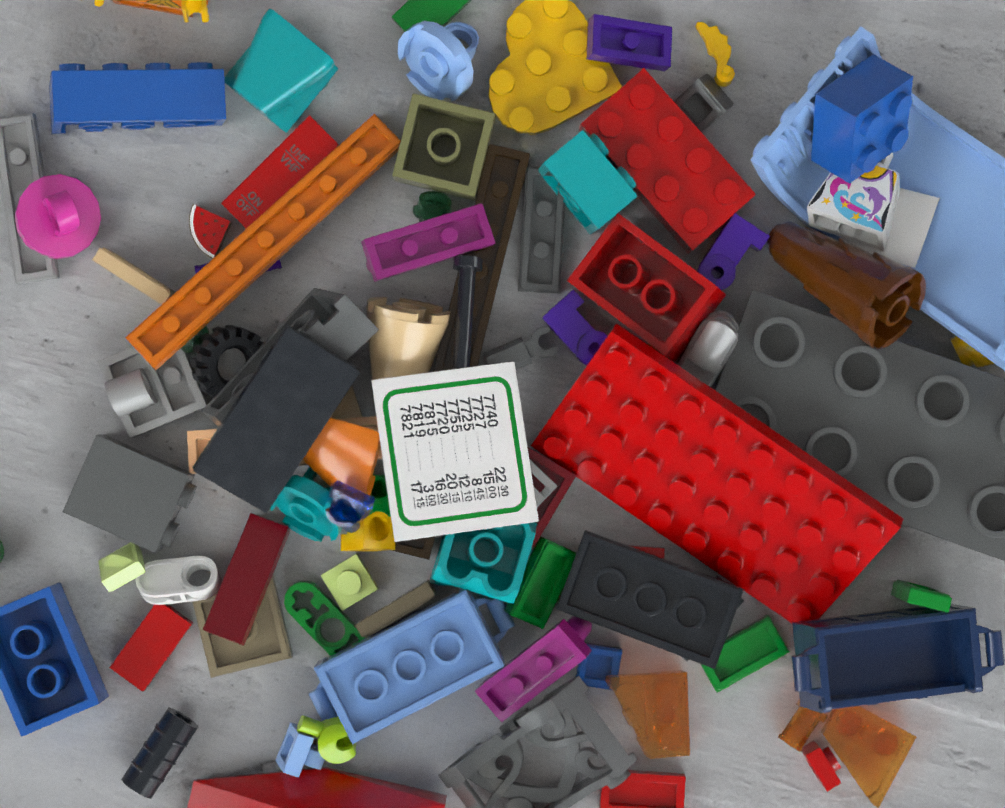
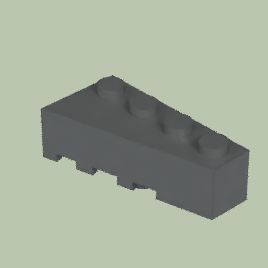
(323, 317)

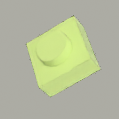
(349, 581)

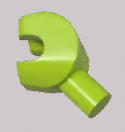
(332, 738)

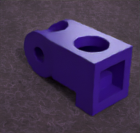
(728, 250)
(573, 328)

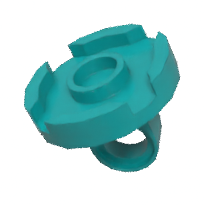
(305, 507)

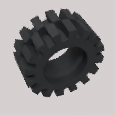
(212, 349)

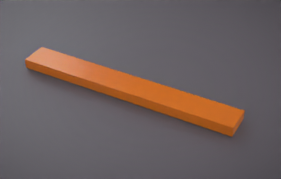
(264, 242)

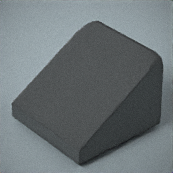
(704, 102)

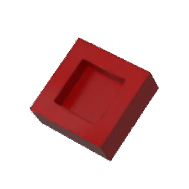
(823, 764)

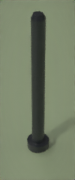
(467, 270)

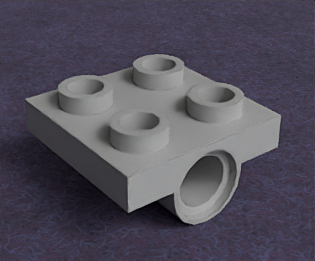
(150, 396)

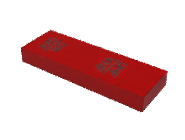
(280, 171)

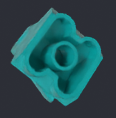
(280, 71)
(485, 560)

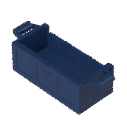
(891, 656)

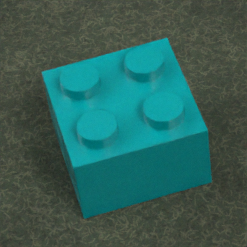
(588, 181)

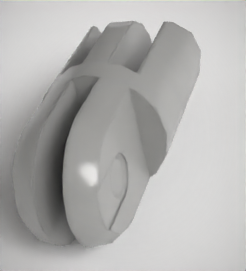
(710, 347)

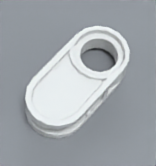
(168, 580)

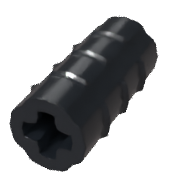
(159, 753)

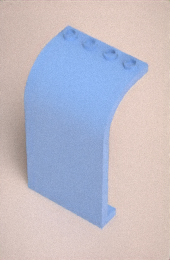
(967, 233)

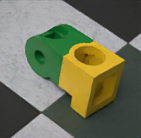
(376, 529)

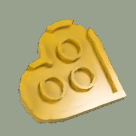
(547, 69)

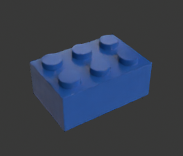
(45, 661)

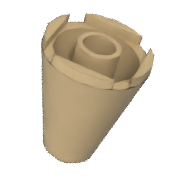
(406, 336)

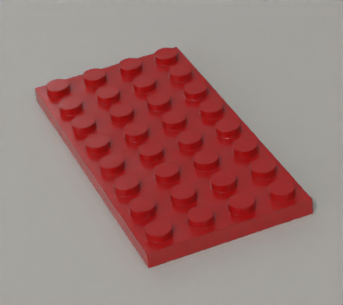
(715, 479)

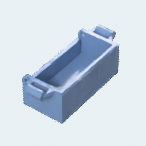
(410, 664)

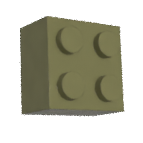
(444, 147)

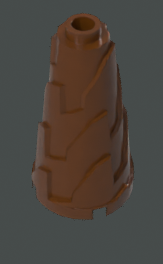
(859, 287)

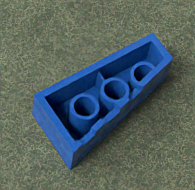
(136, 97)

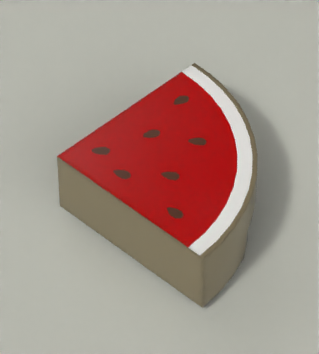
(208, 230)

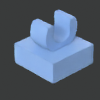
(297, 751)

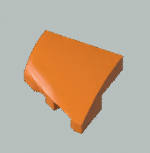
(345, 454)

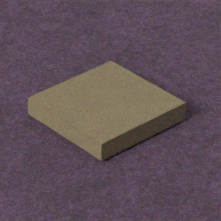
(265, 644)

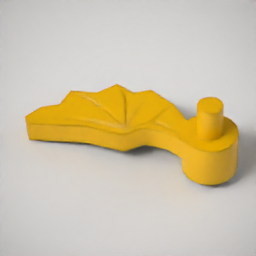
(718, 48)

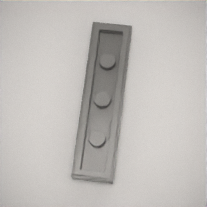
(20, 166)

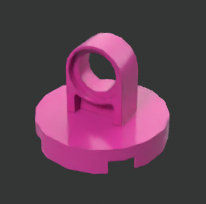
(57, 216)

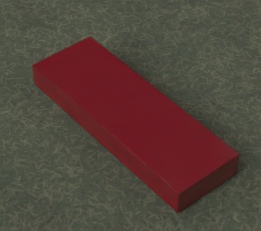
(246, 579)

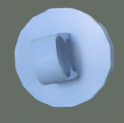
(438, 58)

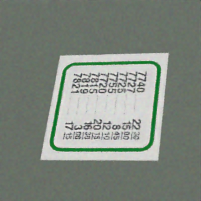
(454, 451)

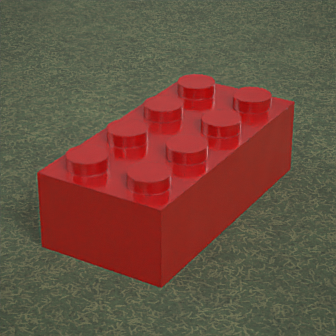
(669, 159)

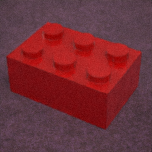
(646, 287)

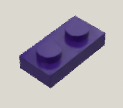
(629, 42)

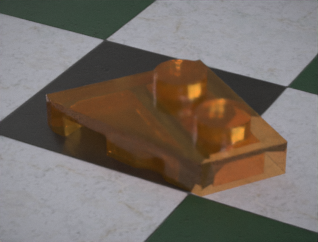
(656, 710)
(868, 748)

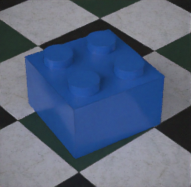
(861, 118)

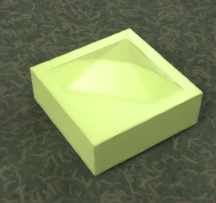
(121, 566)

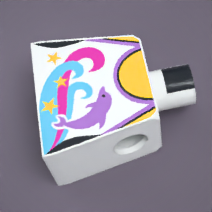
(858, 209)

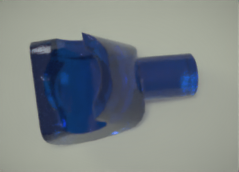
(348, 506)

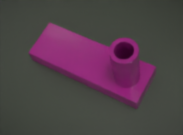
(427, 242)
(536, 667)

